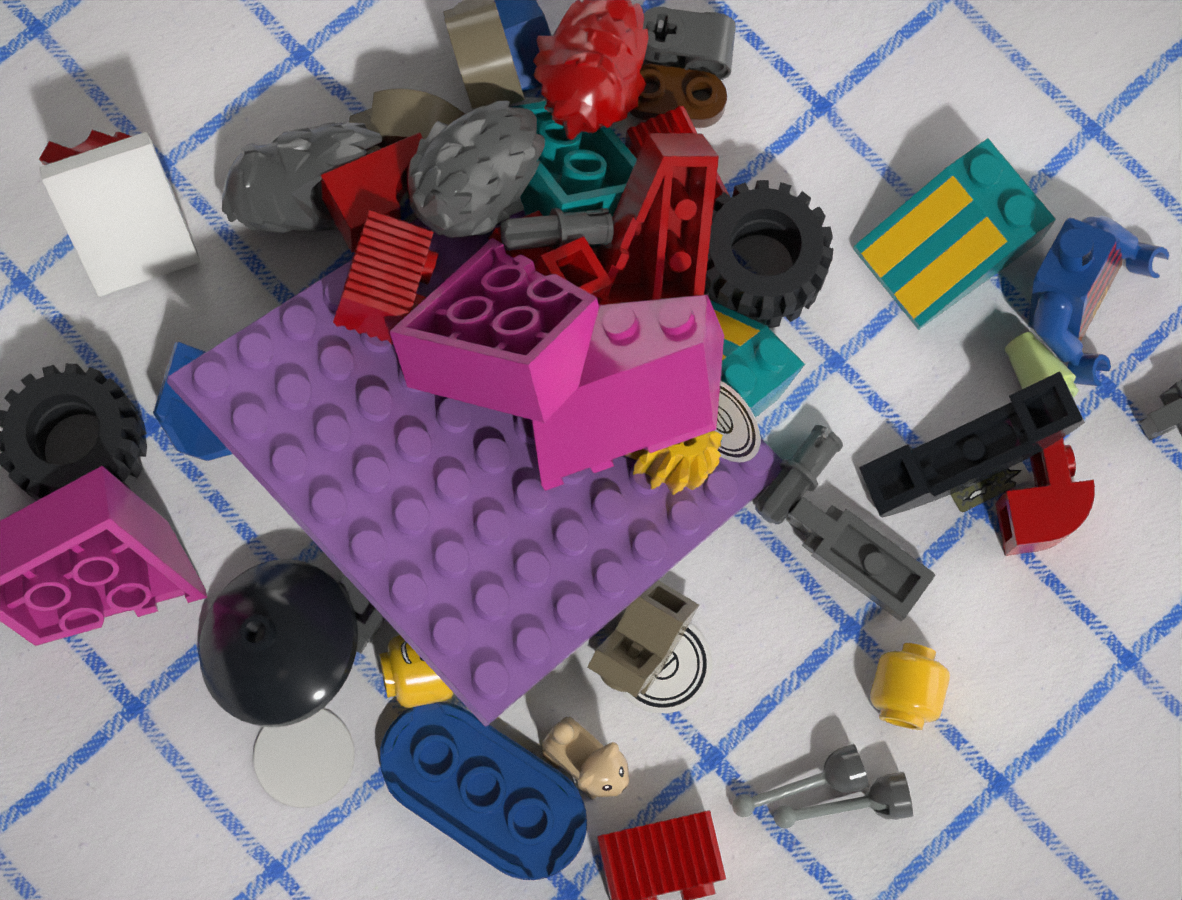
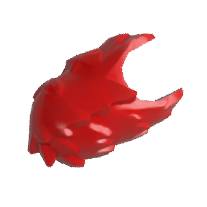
(593, 64)

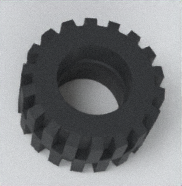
(788, 221)
(47, 403)

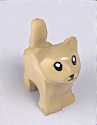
(597, 768)

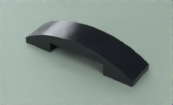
(974, 450)

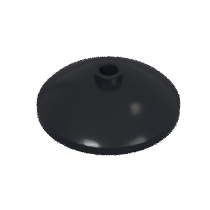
(299, 659)

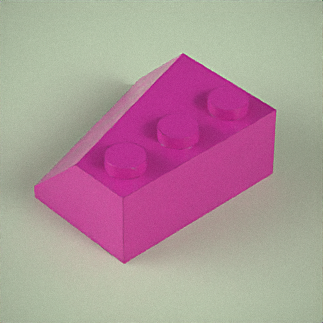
(499, 336)
(642, 386)
(86, 558)

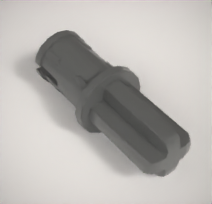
(557, 229)
(798, 475)

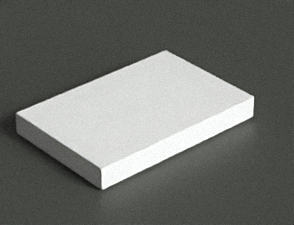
(120, 214)

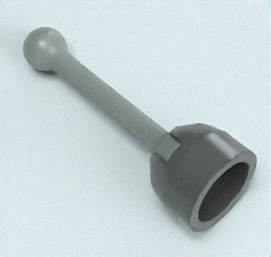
(841, 771)
(887, 797)

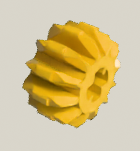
(681, 463)

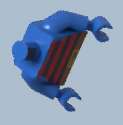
(1075, 283)

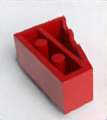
(663, 222)

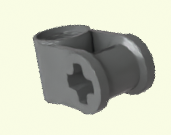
(690, 40)

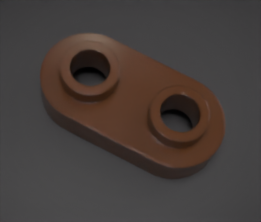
(676, 90)

